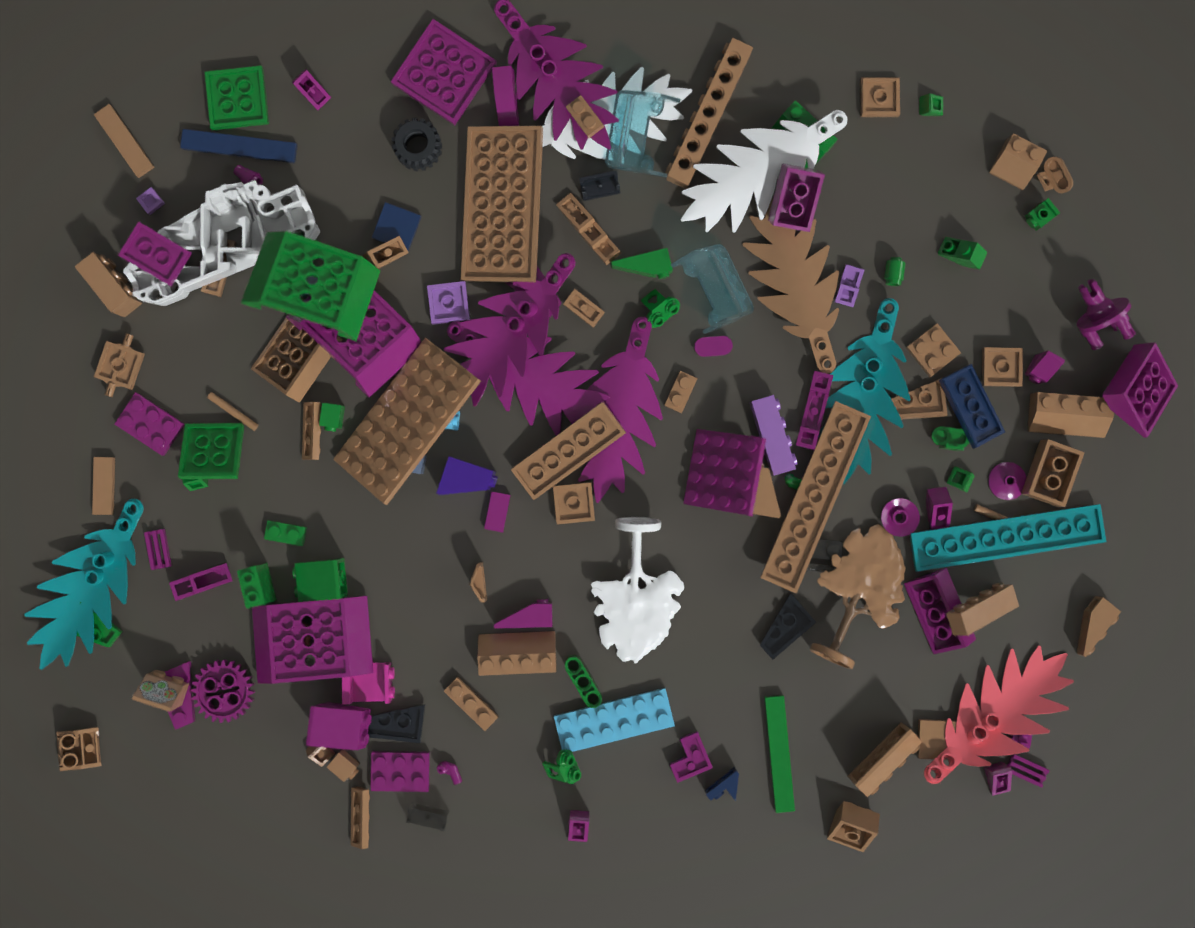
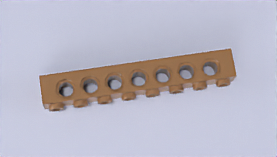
(740, 53)

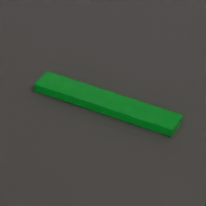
(779, 754)

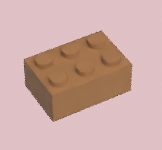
(108, 284)
(1052, 473)

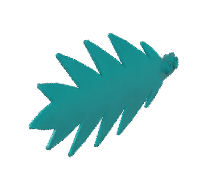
(873, 371)
(101, 566)

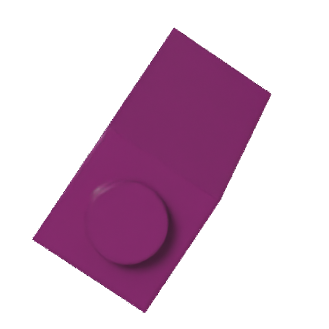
(1043, 367)
(938, 507)

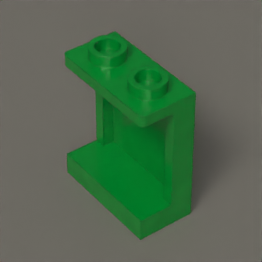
(256, 585)

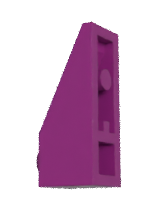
(533, 615)

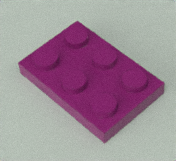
(154, 254)
(149, 424)
(400, 771)

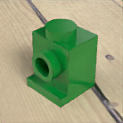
(1047, 209)

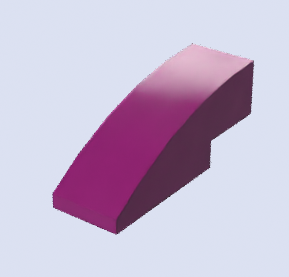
(505, 96)
(200, 582)

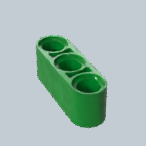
(585, 690)

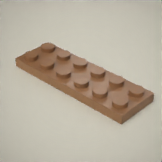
(568, 450)

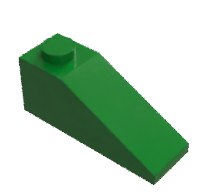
(648, 264)

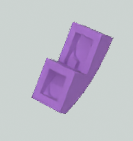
(849, 285)

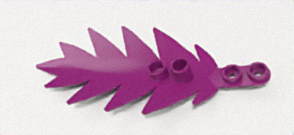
(557, 79)
(507, 335)
(627, 389)
(553, 390)

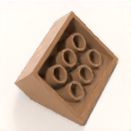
(292, 361)

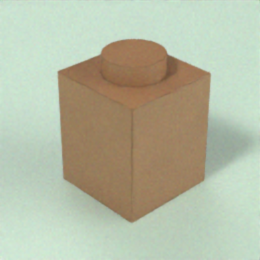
(344, 766)

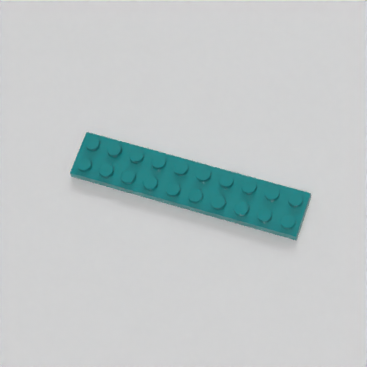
(1007, 537)

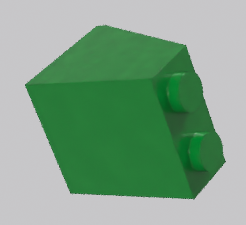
(320, 580)

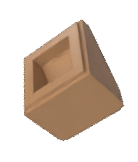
(319, 755)

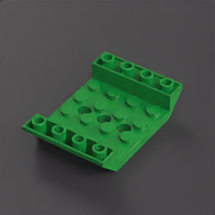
(336, 299)

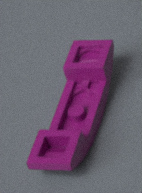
(814, 410)

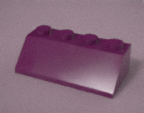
(932, 598)

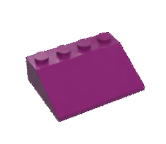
(1141, 388)

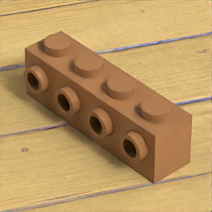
(982, 609)

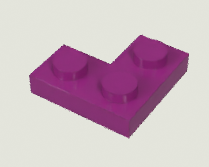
(695, 761)

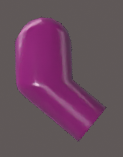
(450, 769)

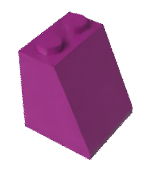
(338, 726)

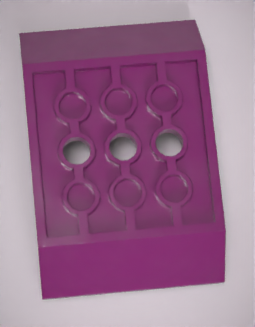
(380, 349)
(339, 636)

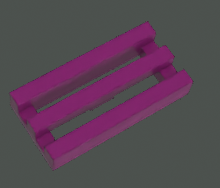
(150, 550)
(1042, 777)

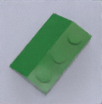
(801, 115)

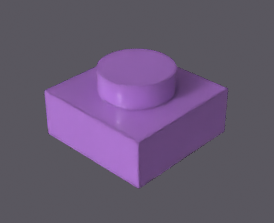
(150, 201)

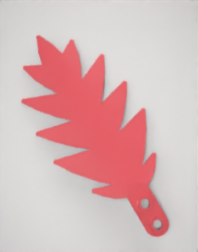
(1000, 712)

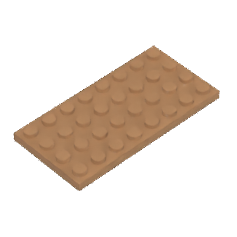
(502, 203)
(406, 421)

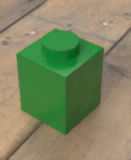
(331, 416)

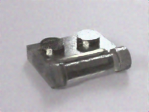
(825, 550)

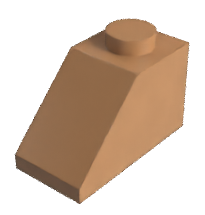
(386, 253)

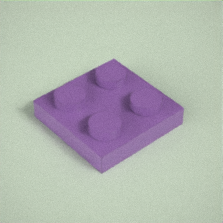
(448, 302)

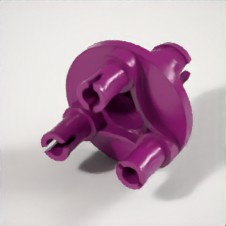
(1102, 313)

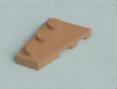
(924, 403)

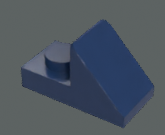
(728, 781)

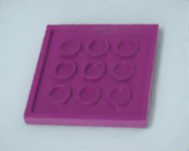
(443, 72)
(724, 471)

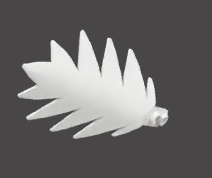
(634, 84)
(756, 169)

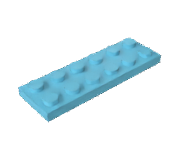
(614, 720)

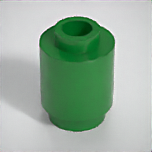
(894, 271)

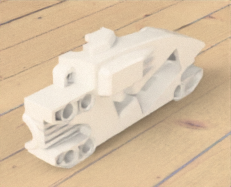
(206, 230)

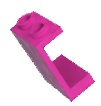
(370, 686)

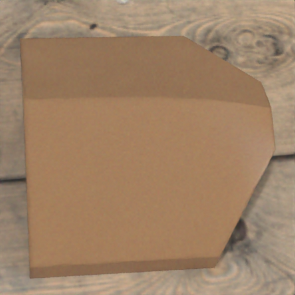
(477, 582)

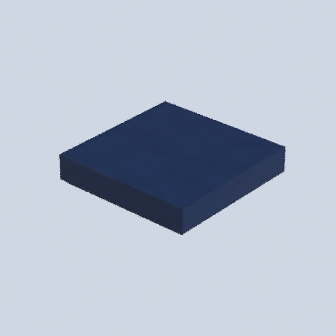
(395, 223)

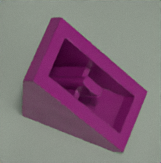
(311, 89)
(999, 778)
(578, 825)

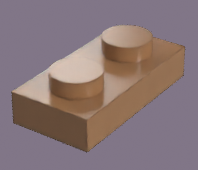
(584, 116)
(584, 308)
(680, 392)

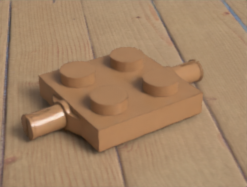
(119, 365)

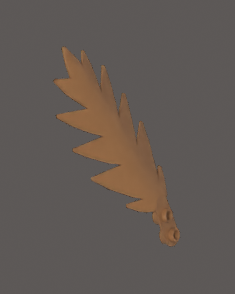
(806, 302)

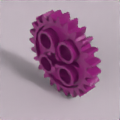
(219, 673)

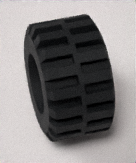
(411, 130)

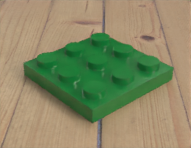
(236, 97)
(211, 451)

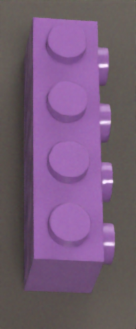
(771, 428)

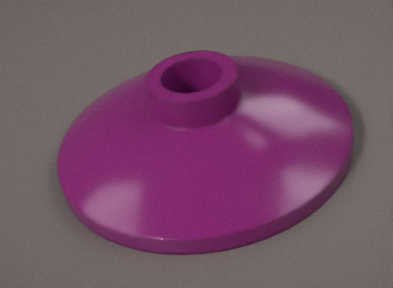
(998, 480)
(909, 519)

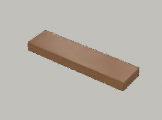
(124, 140)

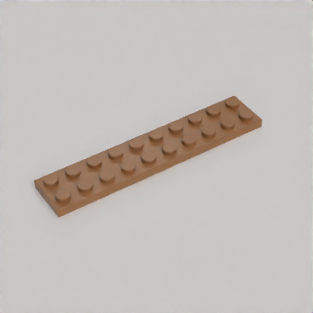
(815, 497)

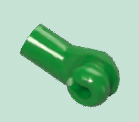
(792, 482)

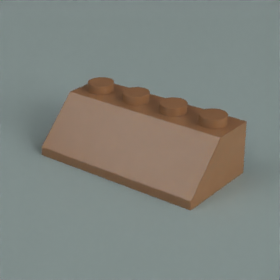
(1069, 415)
(517, 653)
(885, 759)

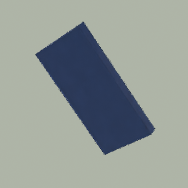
(971, 406)

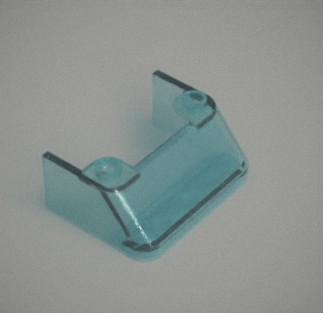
(630, 133)
(719, 283)

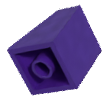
(465, 477)

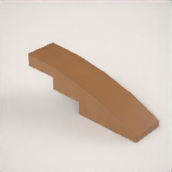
(588, 229)

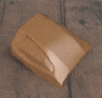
(78, 749)

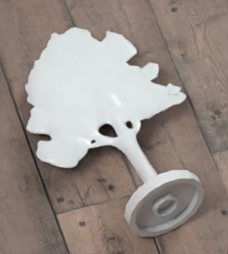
(635, 615)

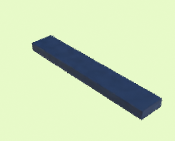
(238, 146)

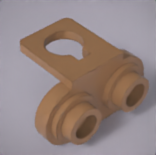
(1056, 176)

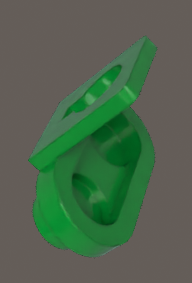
(662, 309)
(949, 438)
(566, 768)

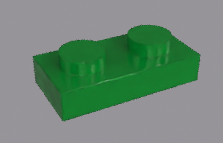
(285, 533)

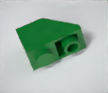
(963, 252)

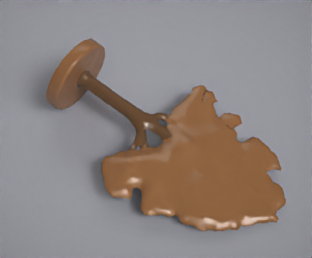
(868, 572)

